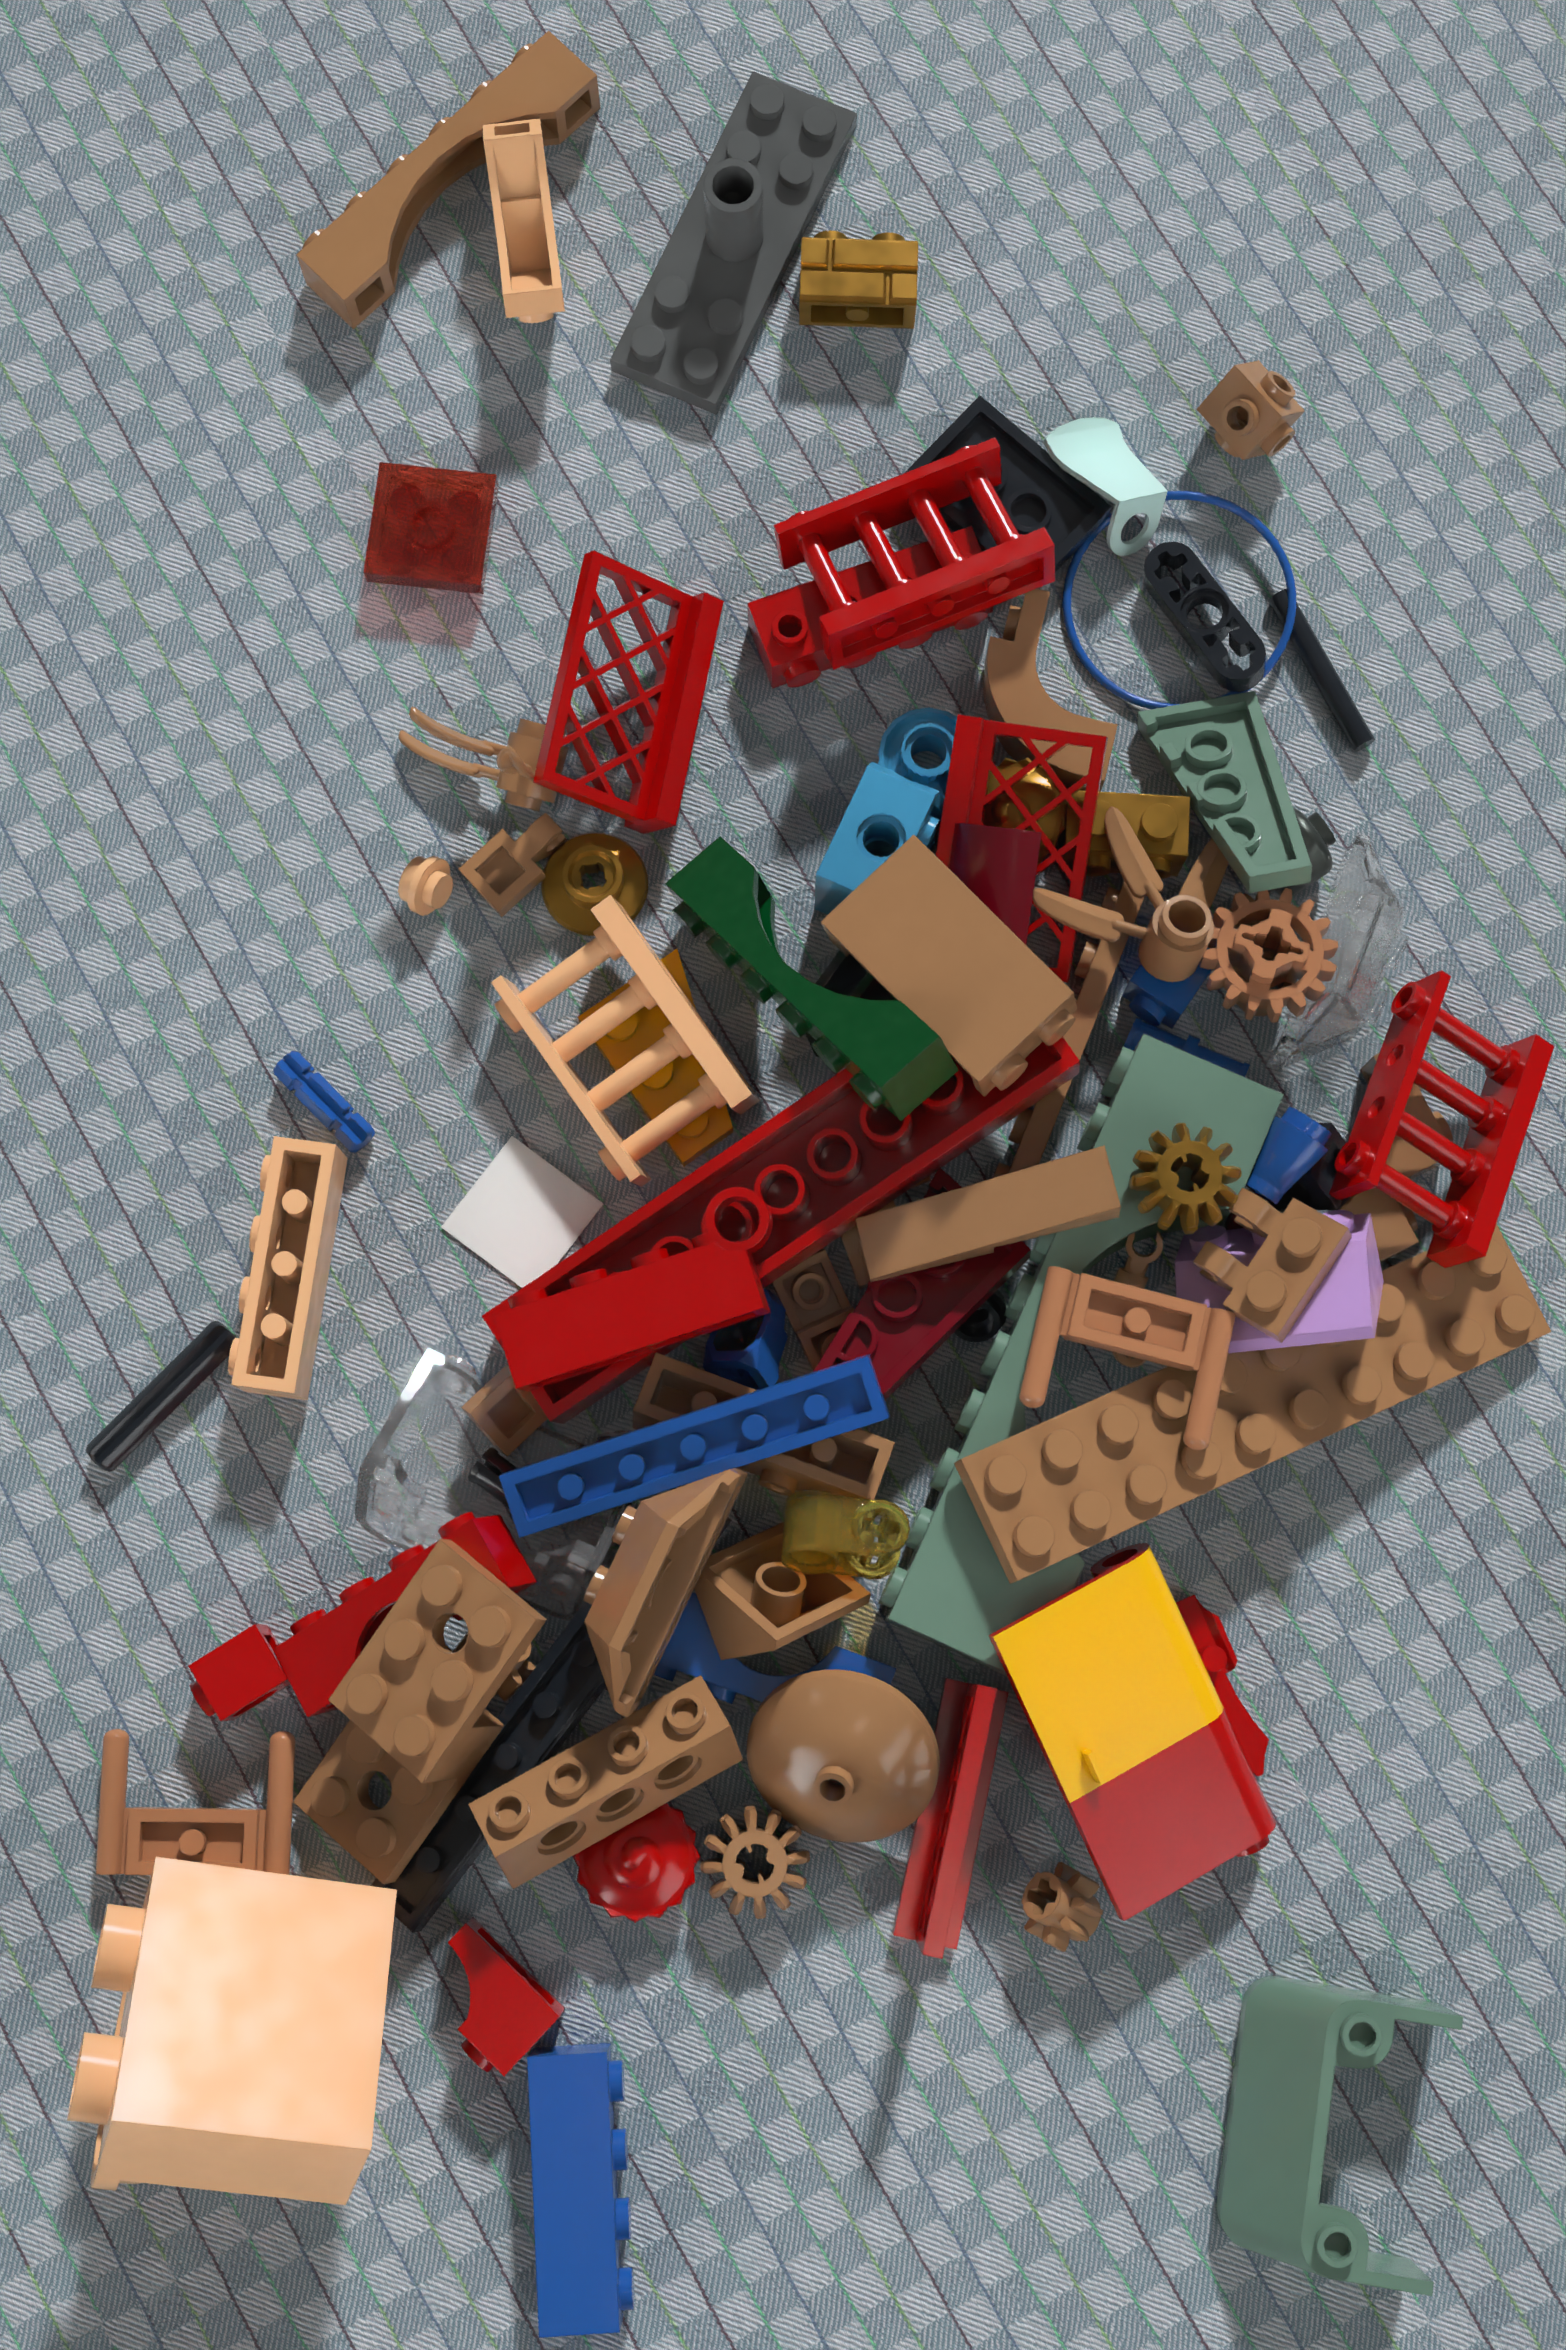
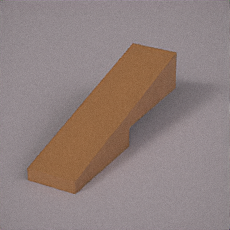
(990, 1215)

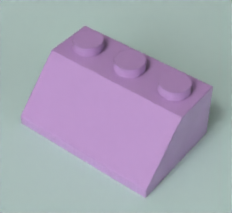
(1340, 1309)

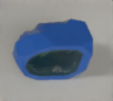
(750, 1349)

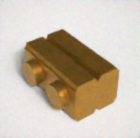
(858, 281)

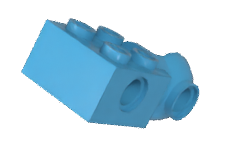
(889, 804)

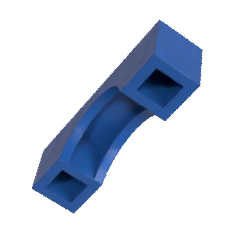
(696, 1654)

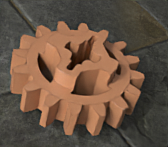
(1293, 960)

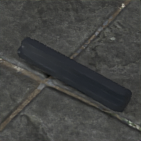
(161, 1397)

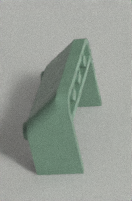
(1280, 2121)

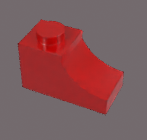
(506, 2002)

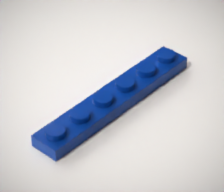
(694, 1446)

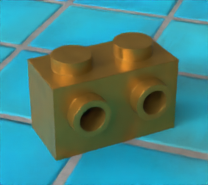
(1157, 821)

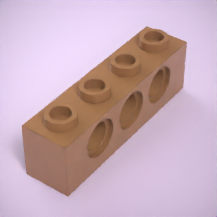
(606, 1781)

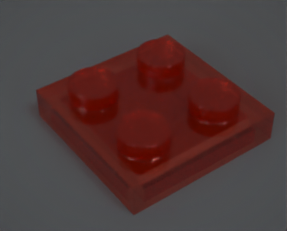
(431, 528)

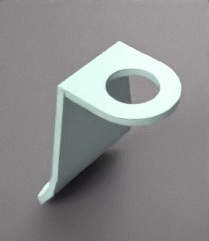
(1100, 459)

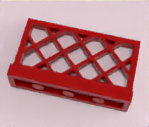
(668, 718)
(967, 798)
(950, 1826)

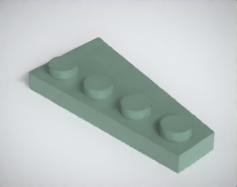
(1230, 771)

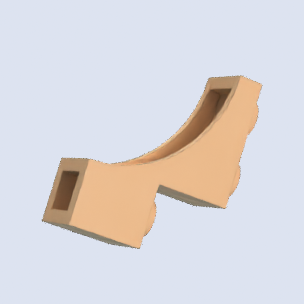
(523, 220)

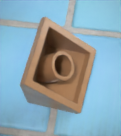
(761, 1604)

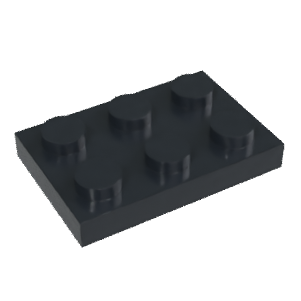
(1032, 486)

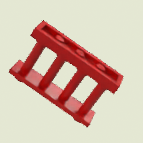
(933, 599)
(1495, 1119)

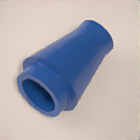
(1287, 1154)

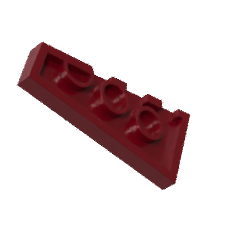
(914, 1313)

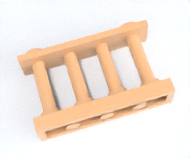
(683, 1037)

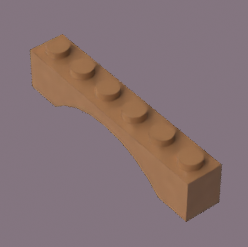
(359, 253)

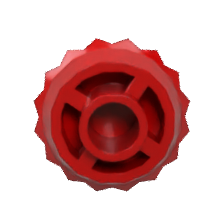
(641, 1865)

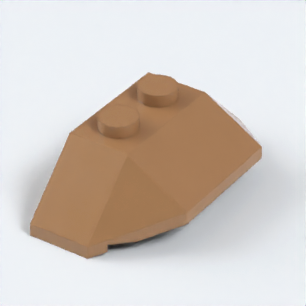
(652, 1580)

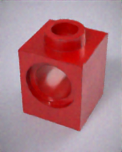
(238, 1674)

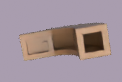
(1017, 696)

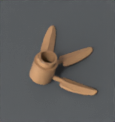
(515, 761)
(1179, 926)

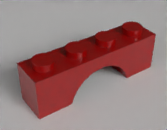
(330, 1643)

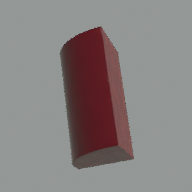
(999, 870)

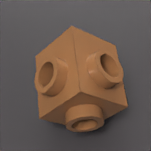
(1252, 411)

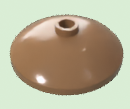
(850, 1732)

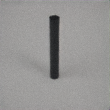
(1324, 675)

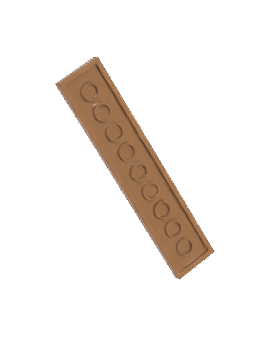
(1126, 1451)

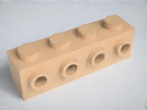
(288, 1268)

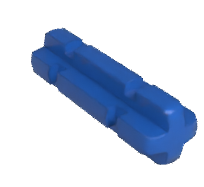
(324, 1101)

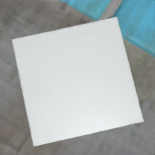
(522, 1214)

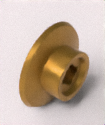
(590, 853)

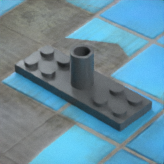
(733, 242)

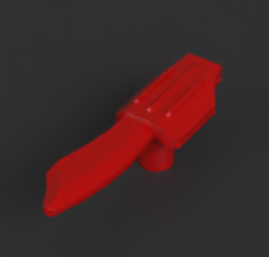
(1218, 1660)

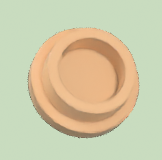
(425, 884)

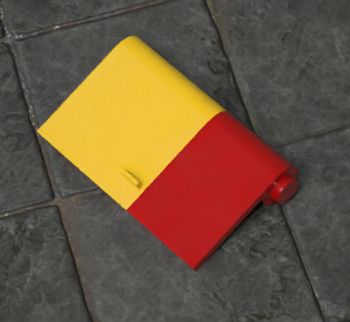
(1134, 1732)

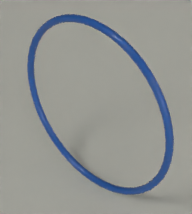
(1180, 495)

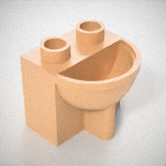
(238, 2033)

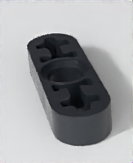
(1204, 590)

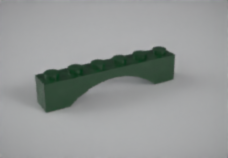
(880, 1042)

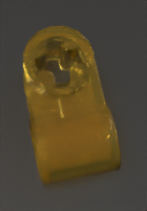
(838, 1534)

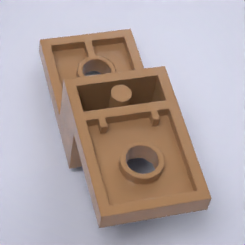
(418, 1710)

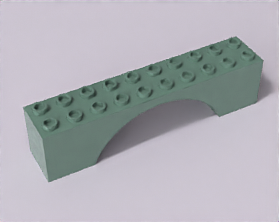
(954, 1579)

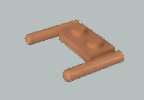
(1135, 1325)
(217, 1836)

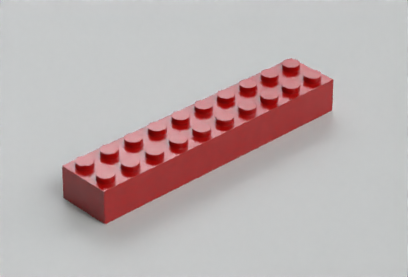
(817, 1173)

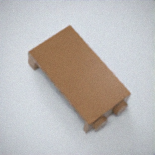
(953, 965)

